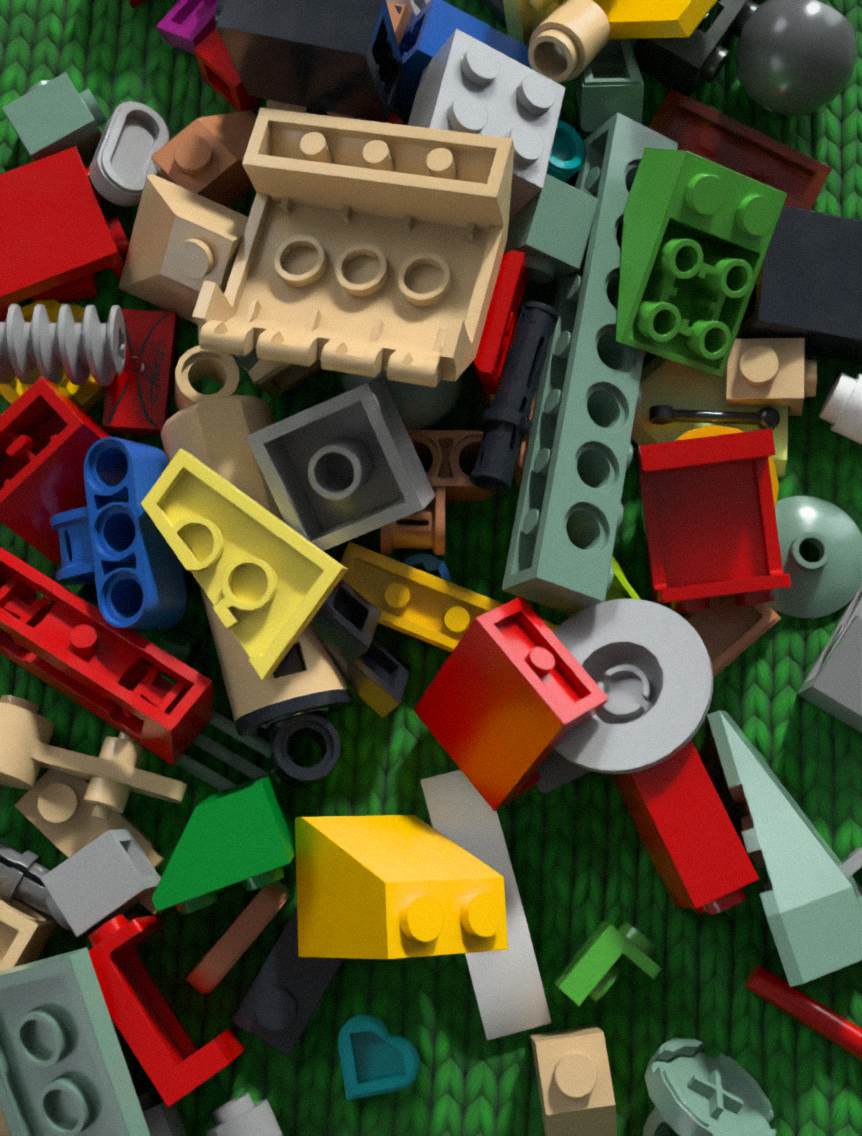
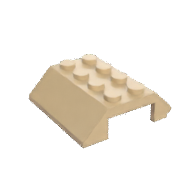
(364, 248)

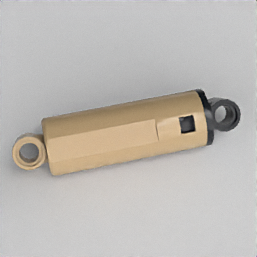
(306, 681)

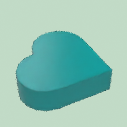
(374, 1059)

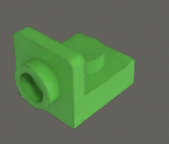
(593, 967)

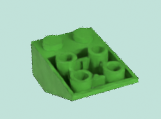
(691, 256)

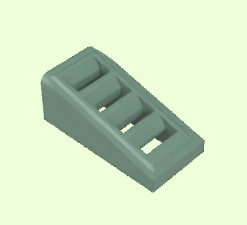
(610, 86)

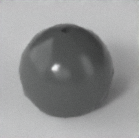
(795, 56)

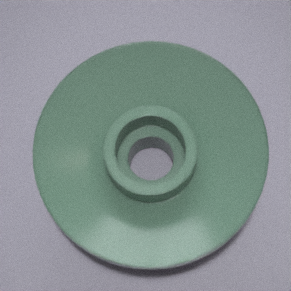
(835, 578)

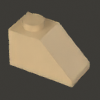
(574, 1082)

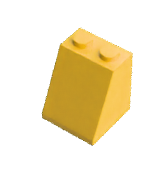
(392, 891)

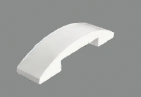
(504, 980)

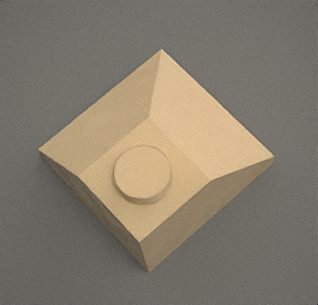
(179, 245)

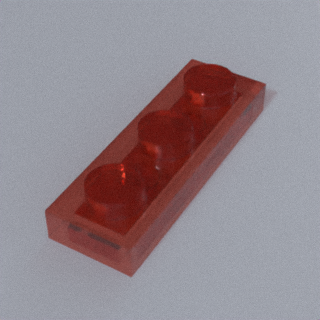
(740, 148)

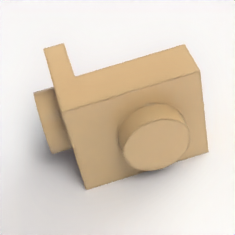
(770, 373)

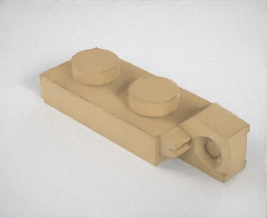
(66, 820)

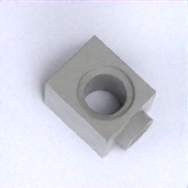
(99, 882)

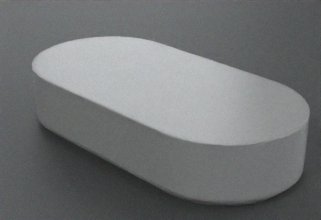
(126, 151)

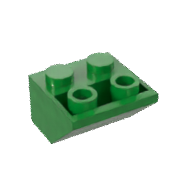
(228, 840)

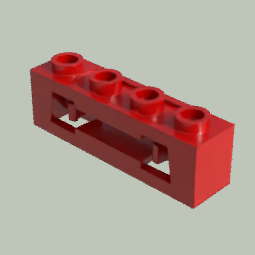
(99, 663)

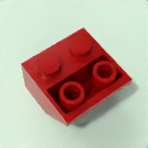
(43, 462)

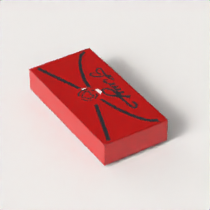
(142, 394)

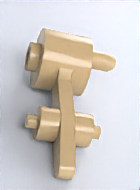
(111, 775)

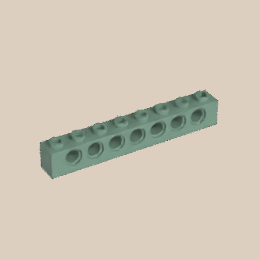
(583, 401)

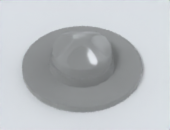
(654, 681)

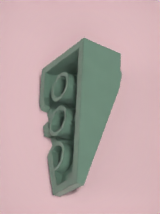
(809, 892)

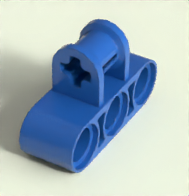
(117, 541)

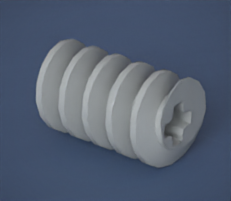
(62, 347)

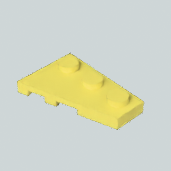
(246, 559)

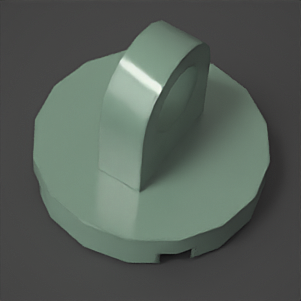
(703, 1094)

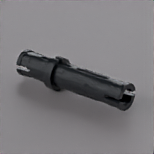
(508, 418)

